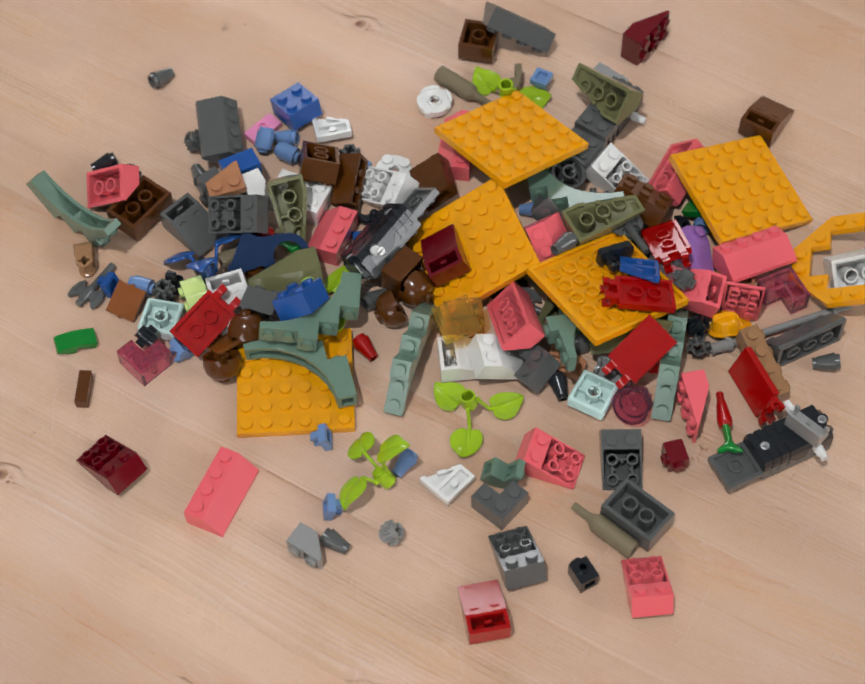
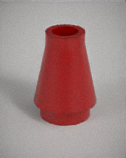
(364, 346)

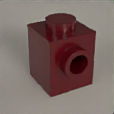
(674, 455)

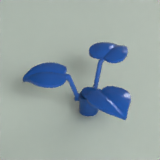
(203, 266)

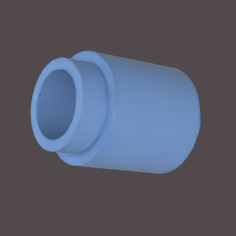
(264, 139)
(287, 152)
(142, 283)

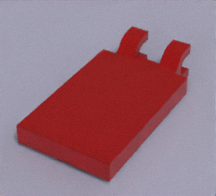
(667, 244)
(638, 294)
(205, 321)
(640, 351)
(756, 386)

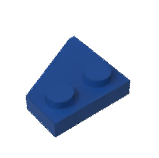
(640, 268)

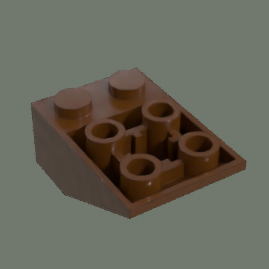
(764, 119)

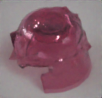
(632, 404)

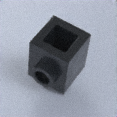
(583, 573)

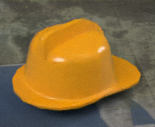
(726, 324)

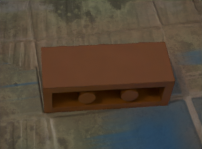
(349, 181)

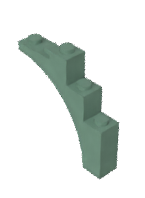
(562, 195)
(78, 218)
(324, 320)
(562, 332)
(407, 359)
(670, 368)
(333, 371)

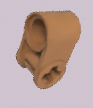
(85, 258)

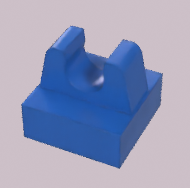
(108, 283)

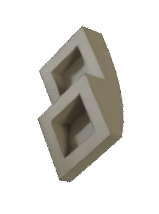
(517, 80)

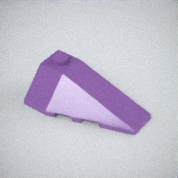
(701, 253)

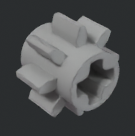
(391, 532)

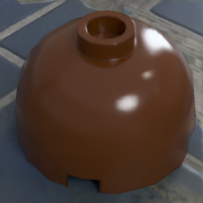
(417, 289)
(390, 310)
(244, 326)
(222, 365)

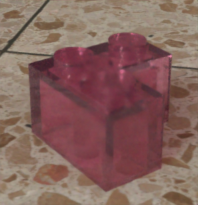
(785, 286)
(145, 364)

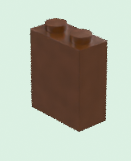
(438, 174)

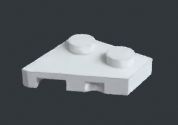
(331, 129)
(448, 483)

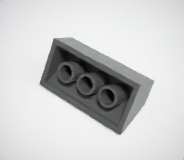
(517, 27)
(218, 128)
(807, 338)

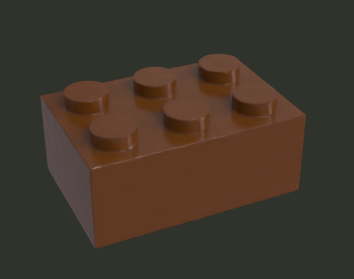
(319, 163)
(654, 202)
(141, 208)

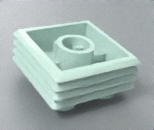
(158, 309)
(586, 386)

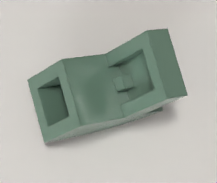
(501, 474)

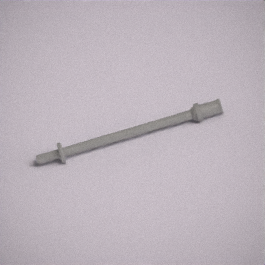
(728, 343)

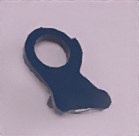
(259, 251)

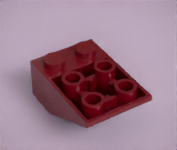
(644, 37)
(444, 256)
(112, 464)

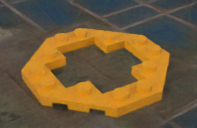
(820, 241)

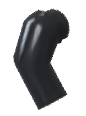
(365, 219)

